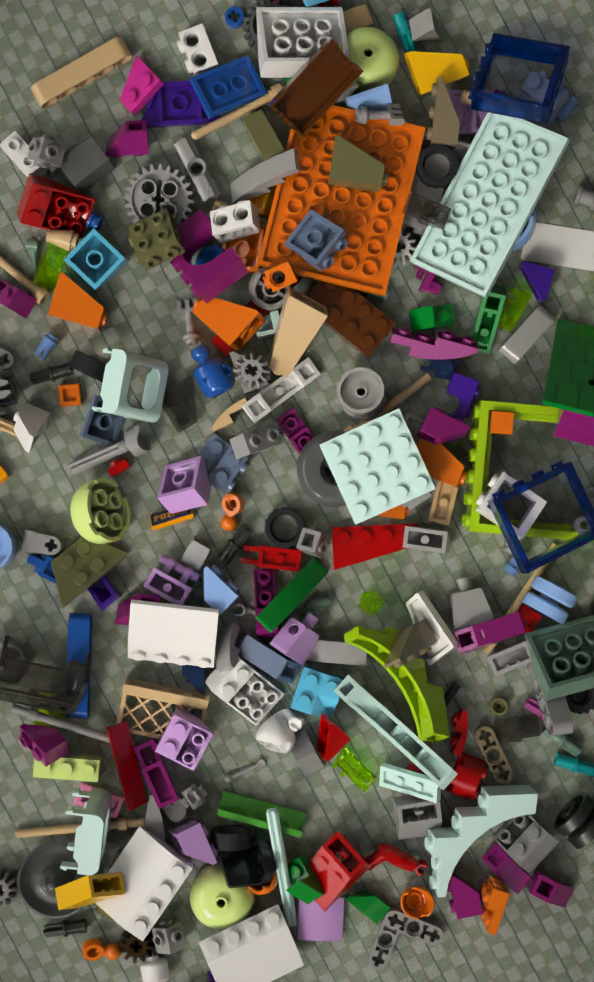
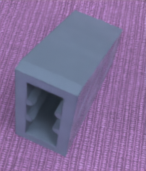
(268, 659)

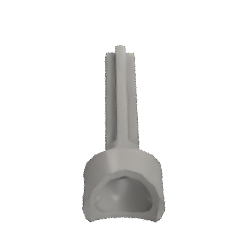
(132, 443)

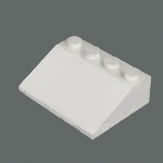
(293, 34)
(172, 633)
(150, 878)
(253, 949)

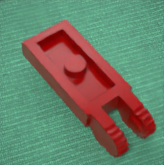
(274, 557)

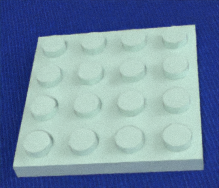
(377, 466)

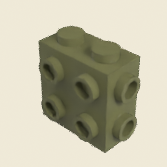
(155, 239)

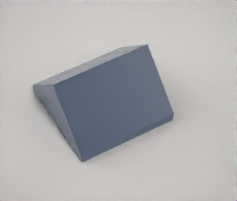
(101, 426)

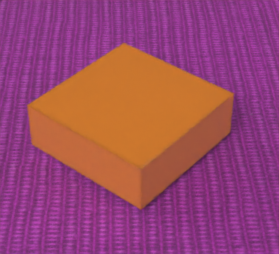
(70, 395)
(501, 422)

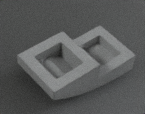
(225, 650)

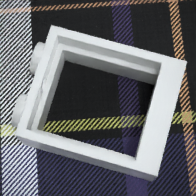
(529, 517)

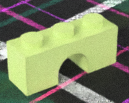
(71, 768)

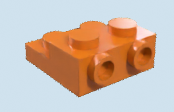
(248, 249)
(495, 897)

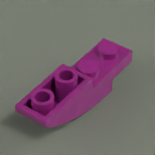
(442, 347)

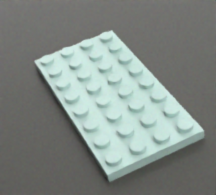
(490, 201)

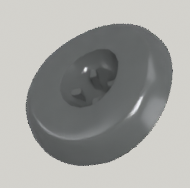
(315, 473)
(41, 875)

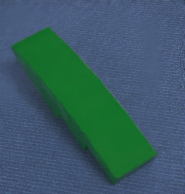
(291, 595)

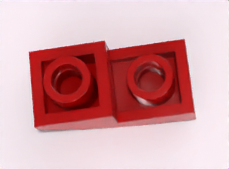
(460, 724)

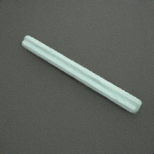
(281, 866)

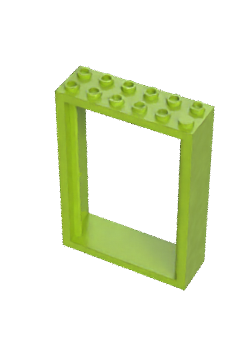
(479, 468)

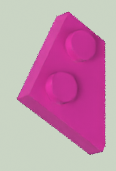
(140, 86)

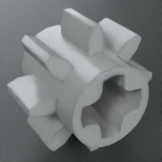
(193, 796)

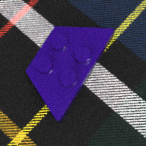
(175, 106)

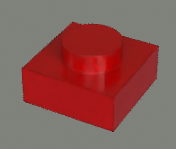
(118, 466)
(529, 618)

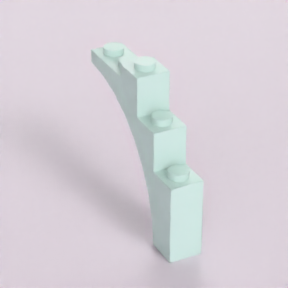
(396, 732)
(469, 823)

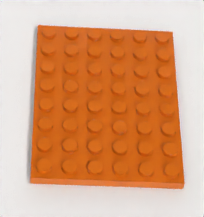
(368, 217)

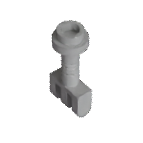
(392, 113)
(191, 338)

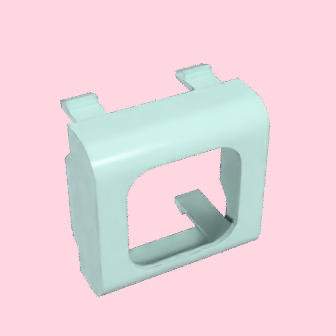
(117, 381)
(92, 833)

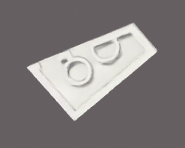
(421, 608)

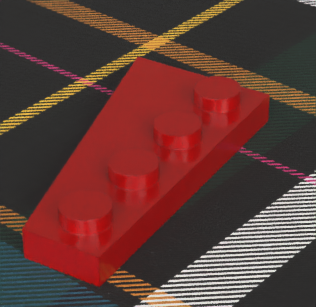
(364, 543)

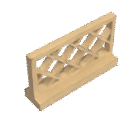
(161, 694)

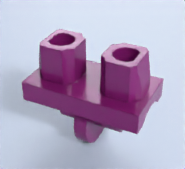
(428, 283)

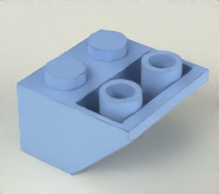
(217, 590)

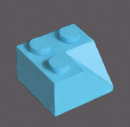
(95, 260)
(316, 692)

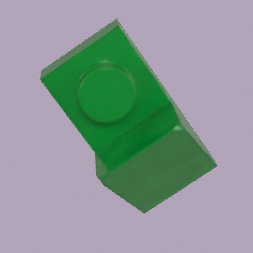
(431, 317)
(305, 883)

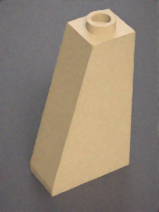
(296, 328)

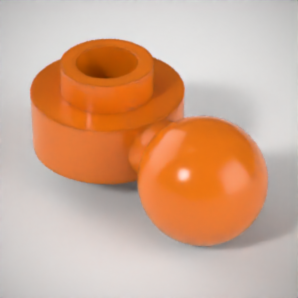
(229, 521)
(94, 949)

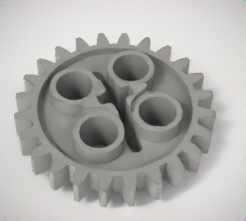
(139, 198)

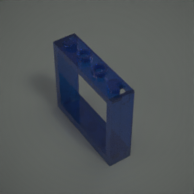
(521, 49)
(508, 531)

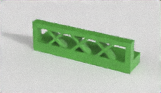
(253, 812)

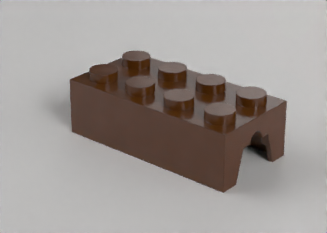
(315, 88)
(352, 317)

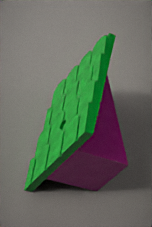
(571, 381)

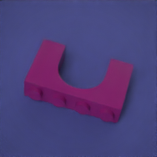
(209, 278)

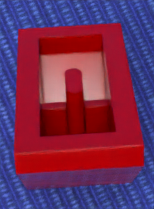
(330, 738)

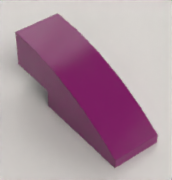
(156, 773)

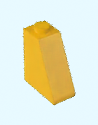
(427, 66)
(89, 890)

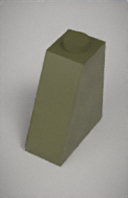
(262, 135)
(355, 168)

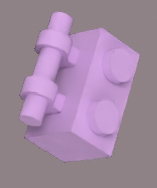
(169, 587)

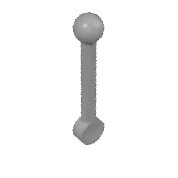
(260, 763)

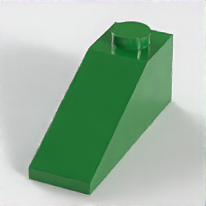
(488, 318)

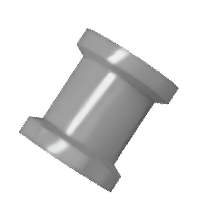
(584, 196)

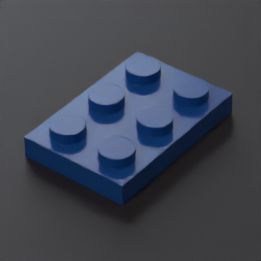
(228, 87)

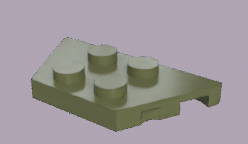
(82, 567)

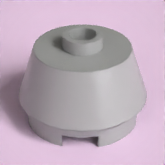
(265, 297)

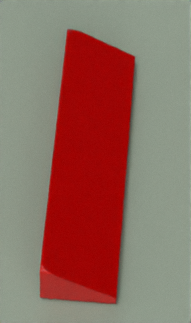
(126, 765)

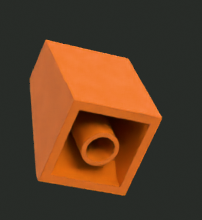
(229, 320)

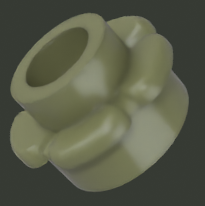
(502, 710)

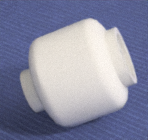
(155, 969)

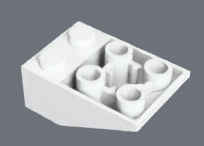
(245, 690)

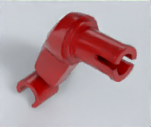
(397, 857)

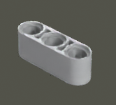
(527, 334)
(554, 713)

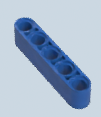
(78, 647)

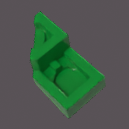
(369, 905)

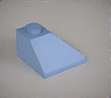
(373, 99)

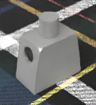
(468, 605)

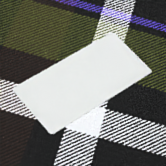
(560, 247)

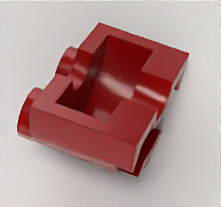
(470, 771)

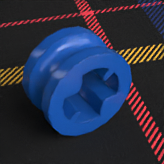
(234, 25)
(95, 221)

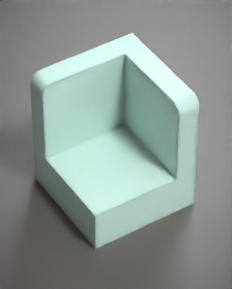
(269, 327)

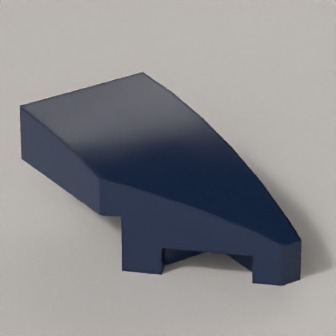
(195, 676)

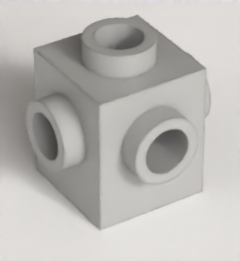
(46, 151)
(168, 936)

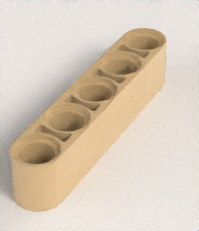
(81, 72)

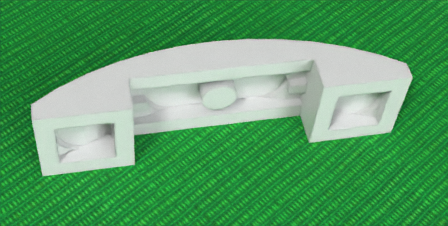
(280, 390)

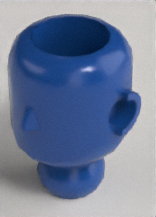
(212, 373)

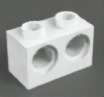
(200, 50)
(18, 152)
(236, 226)

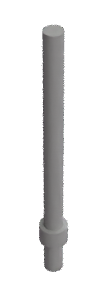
(33, 714)

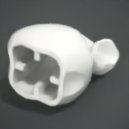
(278, 731)

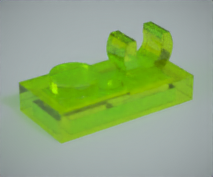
(50, 267)
(511, 315)
(370, 602)
(355, 769)

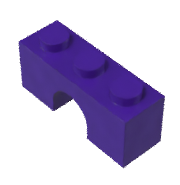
(464, 389)

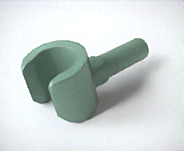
(33, 245)

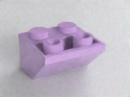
(184, 739)
(192, 841)

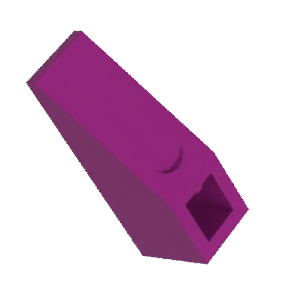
(264, 592)
(489, 632)

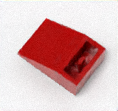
(54, 206)
(337, 868)

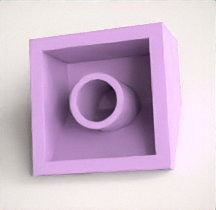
(184, 485)

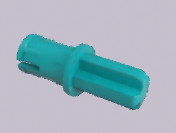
(404, 31)
(574, 764)

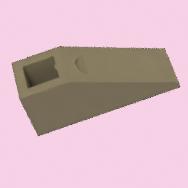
(444, 118)
(410, 642)

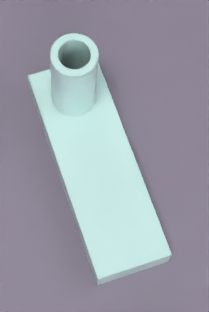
(409, 782)

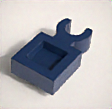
(442, 368)

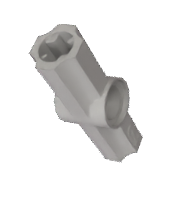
(190, 158)

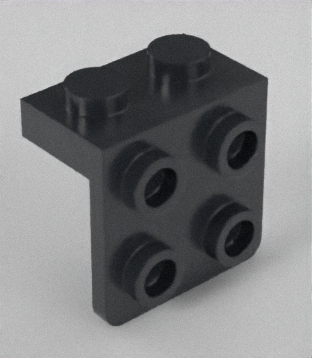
(248, 866)

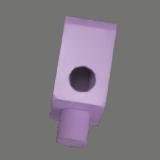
(297, 638)

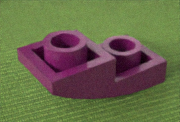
(294, 429)

